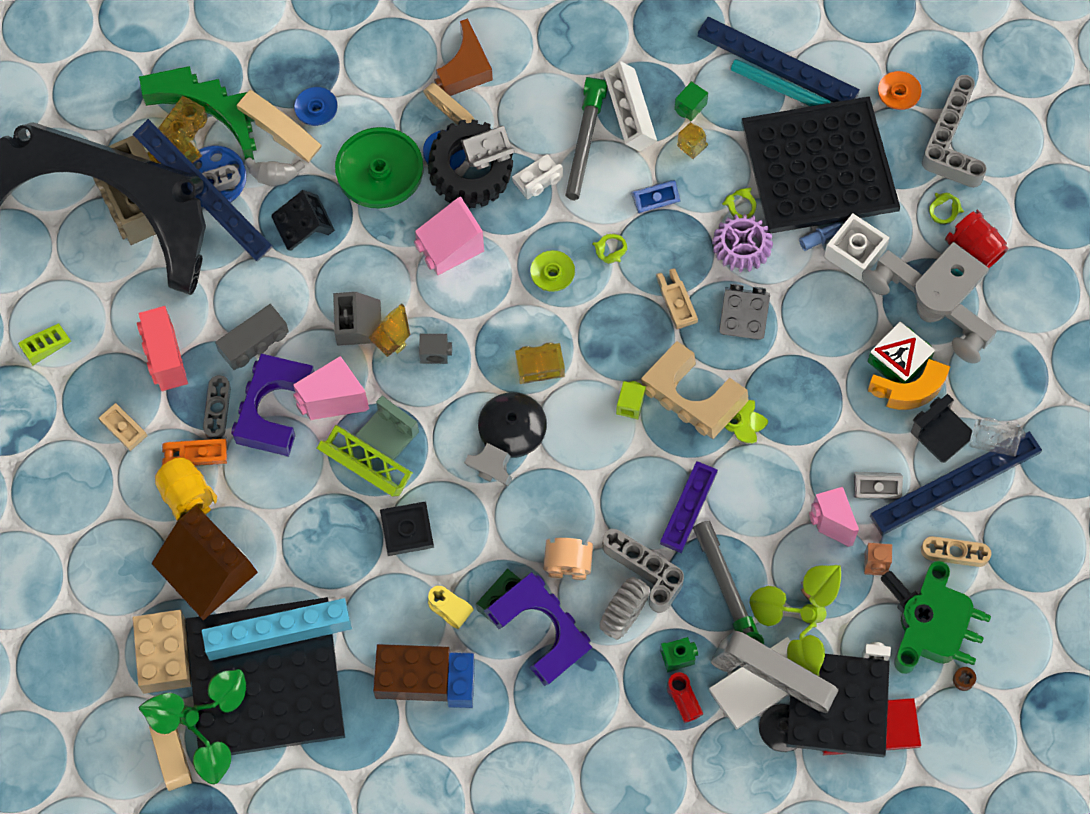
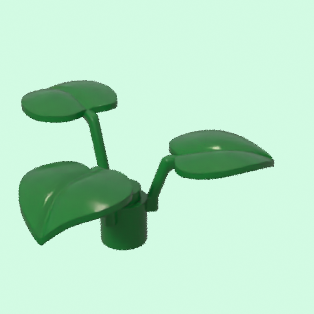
(168, 710)

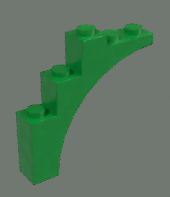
(171, 85)

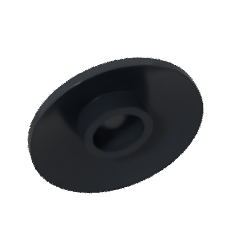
(770, 728)

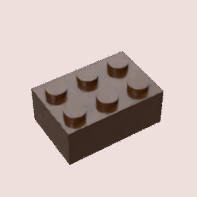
(411, 672)

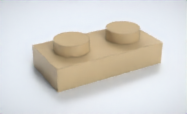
(123, 427)

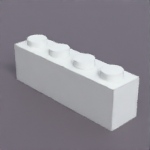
(630, 106)

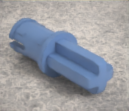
(819, 236)

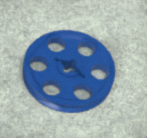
(228, 158)

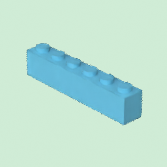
(276, 629)

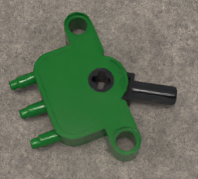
(945, 622)

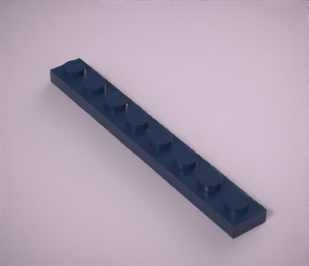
(776, 61)
(210, 197)
(951, 485)

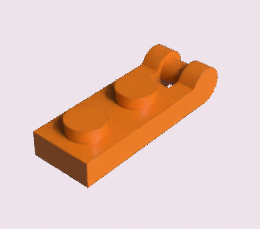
(198, 451)

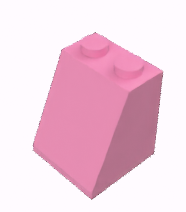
(450, 237)
(330, 392)

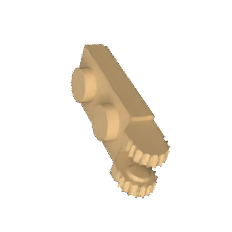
(677, 300)

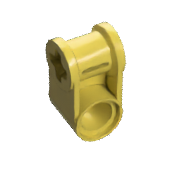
(451, 609)

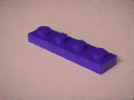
(688, 507)

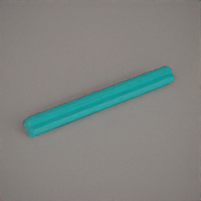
(777, 84)

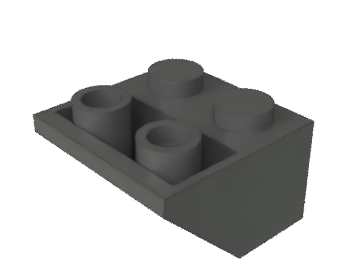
(355, 317)

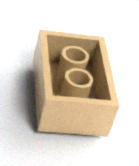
(161, 651)

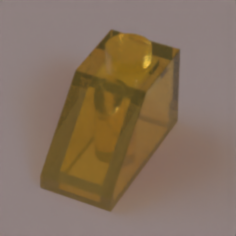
(392, 332)

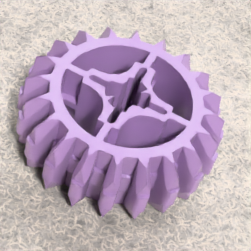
(742, 231)

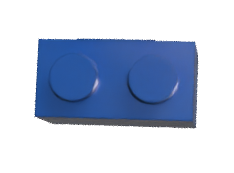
(461, 680)

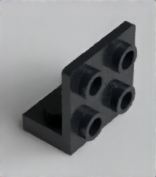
(301, 218)

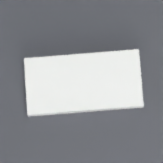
(746, 694)

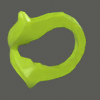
(745, 193)
(940, 199)
(612, 257)

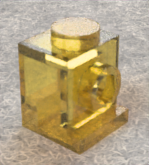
(693, 136)

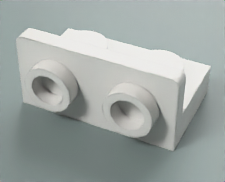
(538, 176)

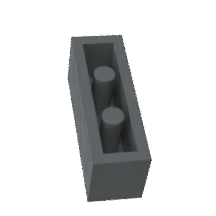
(252, 337)

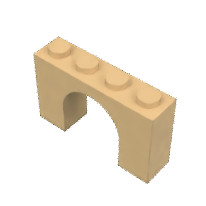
(706, 415)

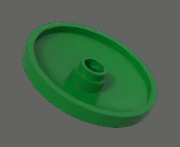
(379, 167)

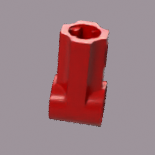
(685, 699)

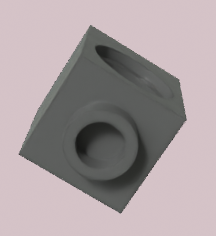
(434, 349)

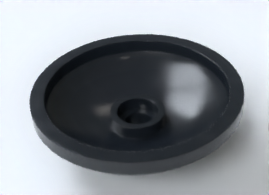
(515, 436)

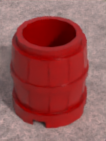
(978, 239)

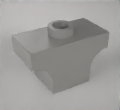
(491, 464)

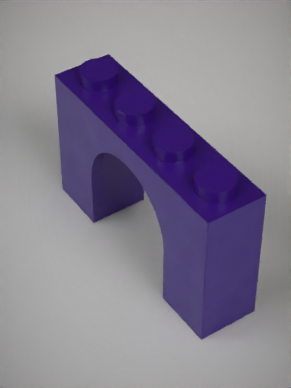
(251, 429)
(569, 642)

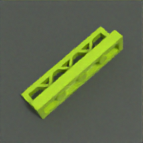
(361, 469)

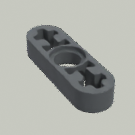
(221, 416)

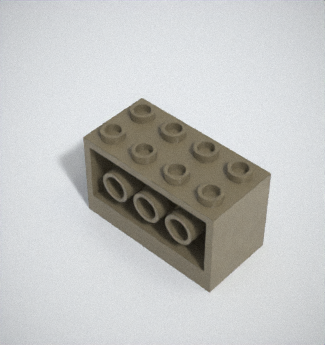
(127, 216)

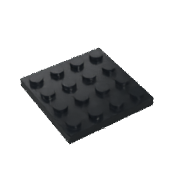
(856, 716)

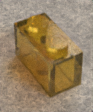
(539, 363)

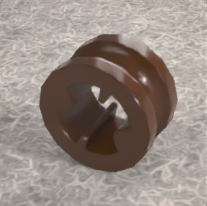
(968, 671)

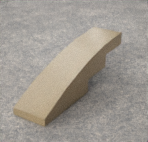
(279, 125)

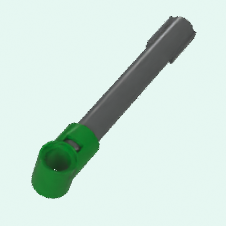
(594, 92)
(710, 544)

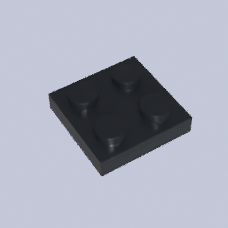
(406, 528)

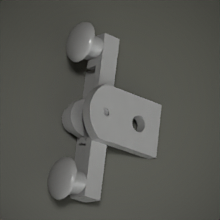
(940, 294)

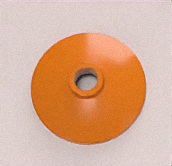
(901, 83)

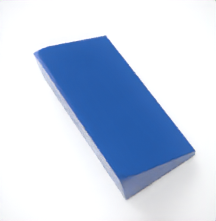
(656, 196)

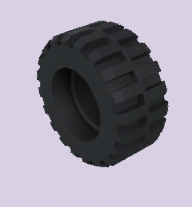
(454, 186)

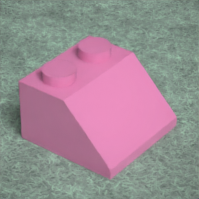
(834, 516)

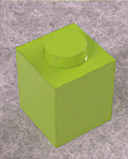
(631, 399)

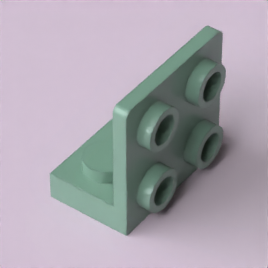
(389, 429)

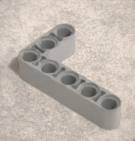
(946, 132)
(774, 668)

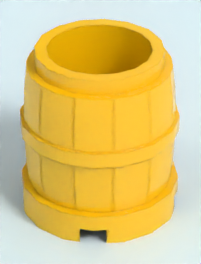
(183, 487)

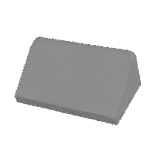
(878, 485)

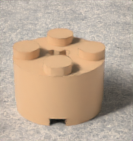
(568, 558)

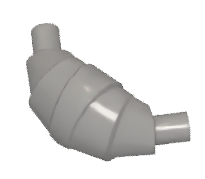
(272, 172)

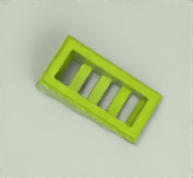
(42, 353)

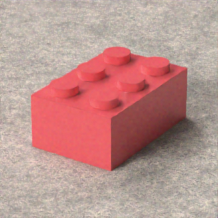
(161, 348)

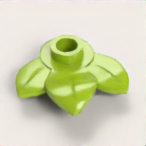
(748, 423)

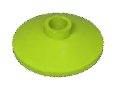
(551, 262)

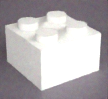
(856, 246)

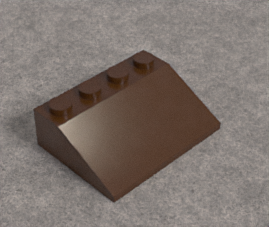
(202, 563)

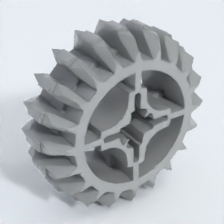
(624, 608)

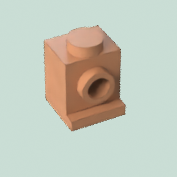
(877, 558)

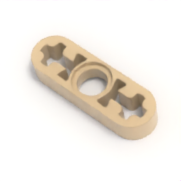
(447, 104)
(972, 560)

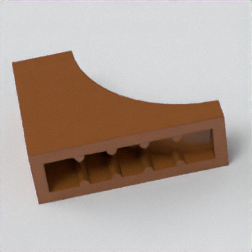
(468, 67)

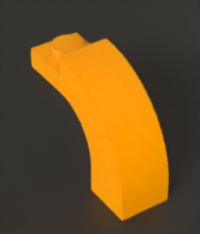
(911, 394)

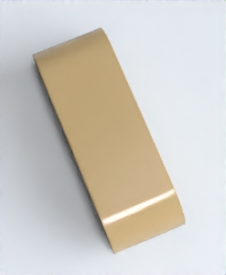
(171, 759)

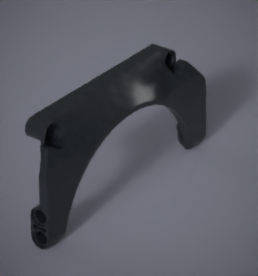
(153, 187)

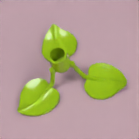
(768, 606)

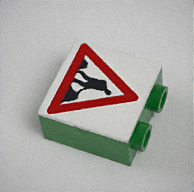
(901, 354)

